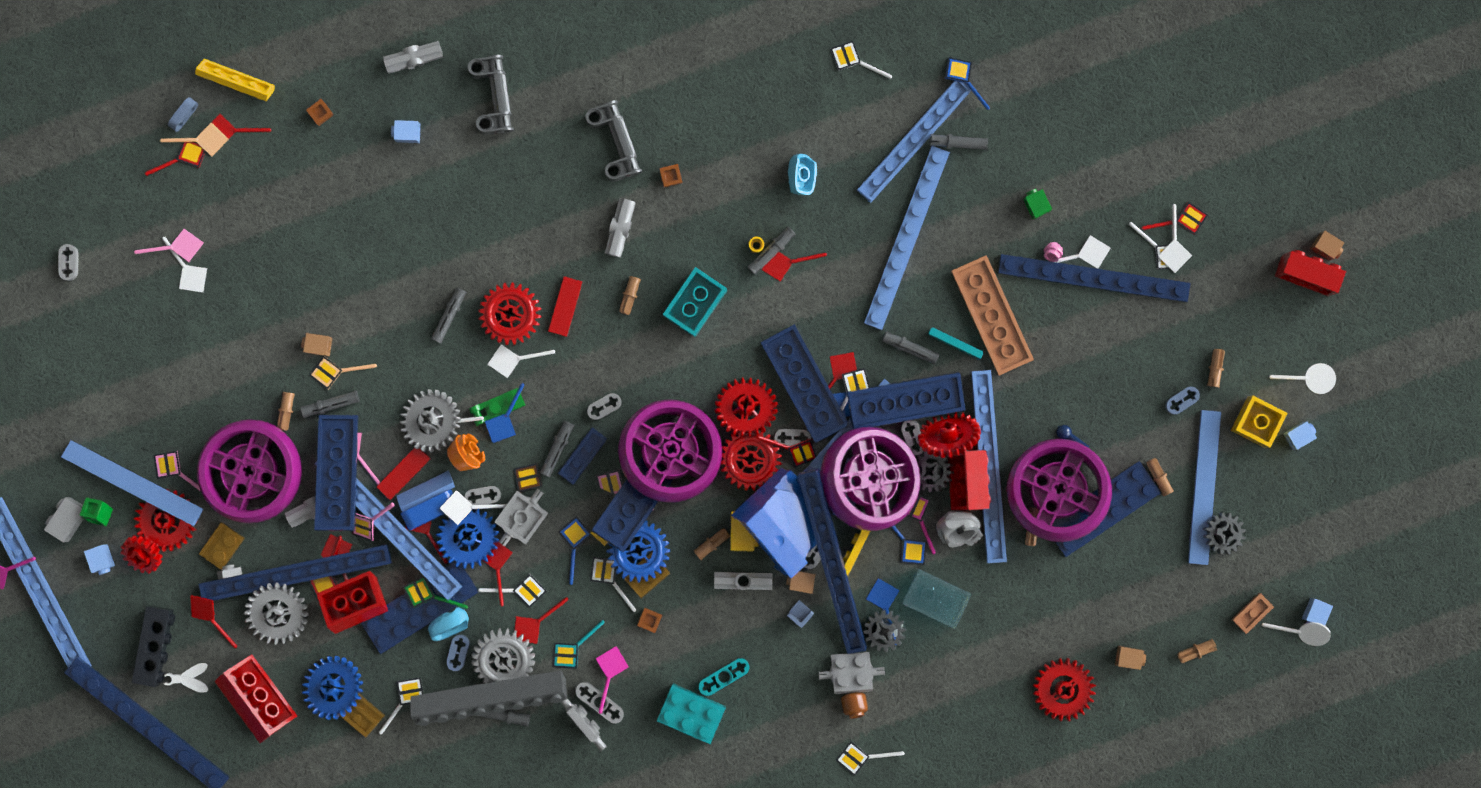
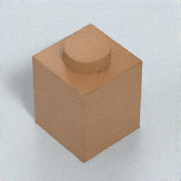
(1327, 246)
(317, 344)
(801, 582)
(1130, 657)

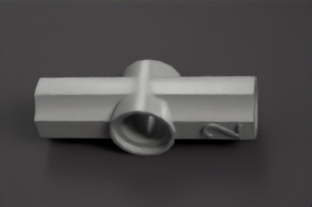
(413, 56)
(619, 227)
(302, 513)
(729, 580)

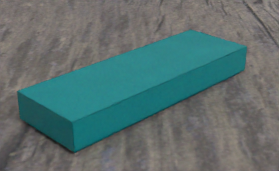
(955, 343)

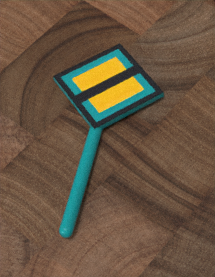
(566, 654)

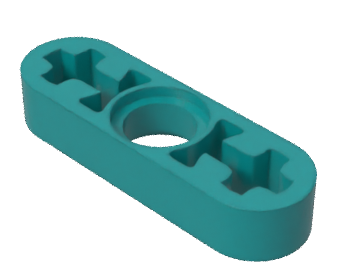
(708, 679)

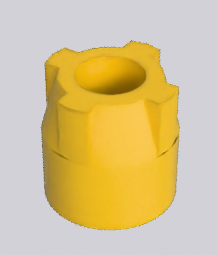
(760, 241)

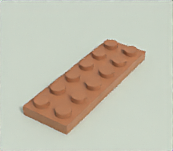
(992, 315)

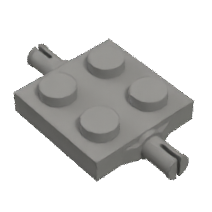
(521, 517)
(851, 673)
(588, 727)

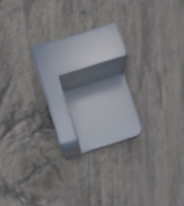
(800, 614)

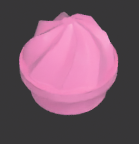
(1053, 252)

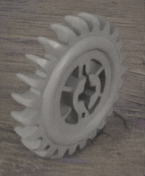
(417, 417)
(267, 627)
(506, 642)

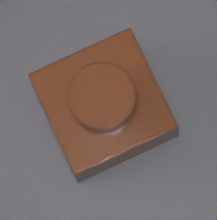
(320, 112)
(671, 175)
(649, 620)

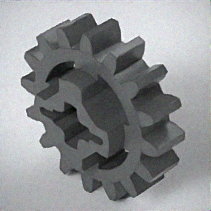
(941, 472)
(1226, 525)
(888, 638)

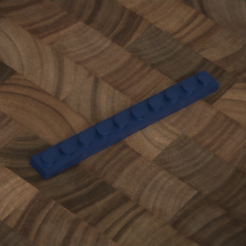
(1094, 278)
(832, 561)
(296, 572)
(146, 724)

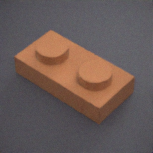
(1252, 613)

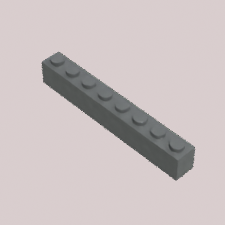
(488, 698)

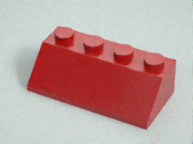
(255, 698)

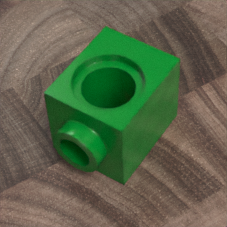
(1037, 203)
(96, 512)

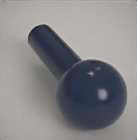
(1065, 432)

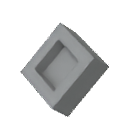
(229, 571)

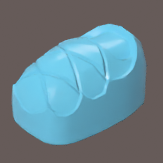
(802, 174)
(448, 624)

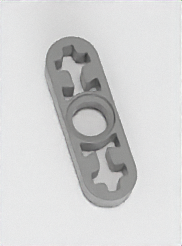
(599, 694)

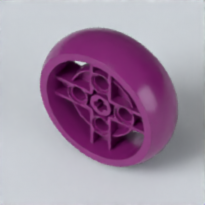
(639, 433)
(236, 503)
(1091, 505)
(877, 513)

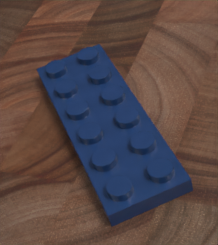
(805, 384)
(906, 400)
(336, 473)
(1129, 492)
(628, 510)
(403, 620)

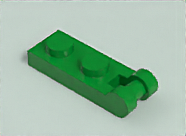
(497, 406)

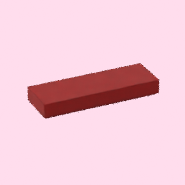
(565, 306)
(403, 473)

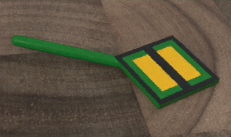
(421, 592)

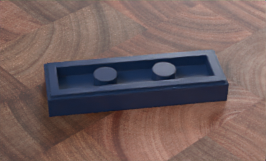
(582, 456)

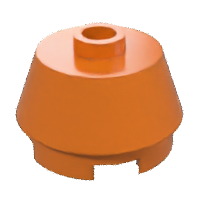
(465, 453)

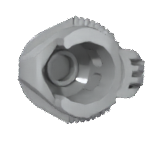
(960, 522)

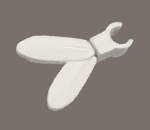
(187, 678)

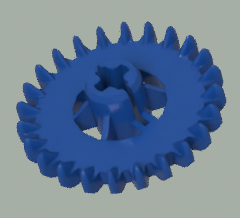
(657, 546)
(471, 557)
(318, 680)

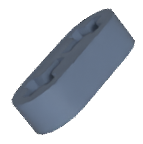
(182, 114)
(1179, 397)
(462, 654)

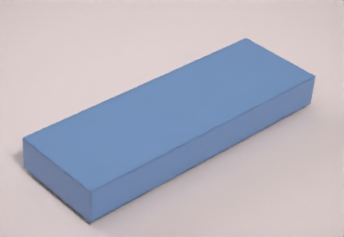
(425, 491)

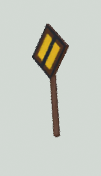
(527, 477)

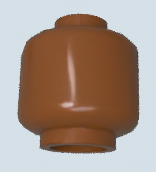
(854, 704)

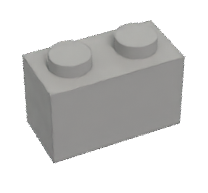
(65, 519)

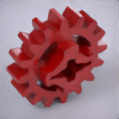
(141, 554)

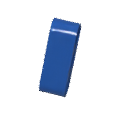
(425, 511)

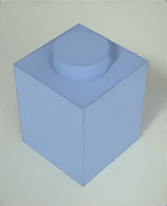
(406, 131)
(1300, 435)
(99, 559)
(1317, 611)

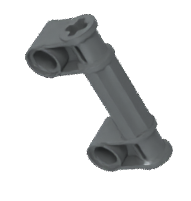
(499, 94)
(621, 139)

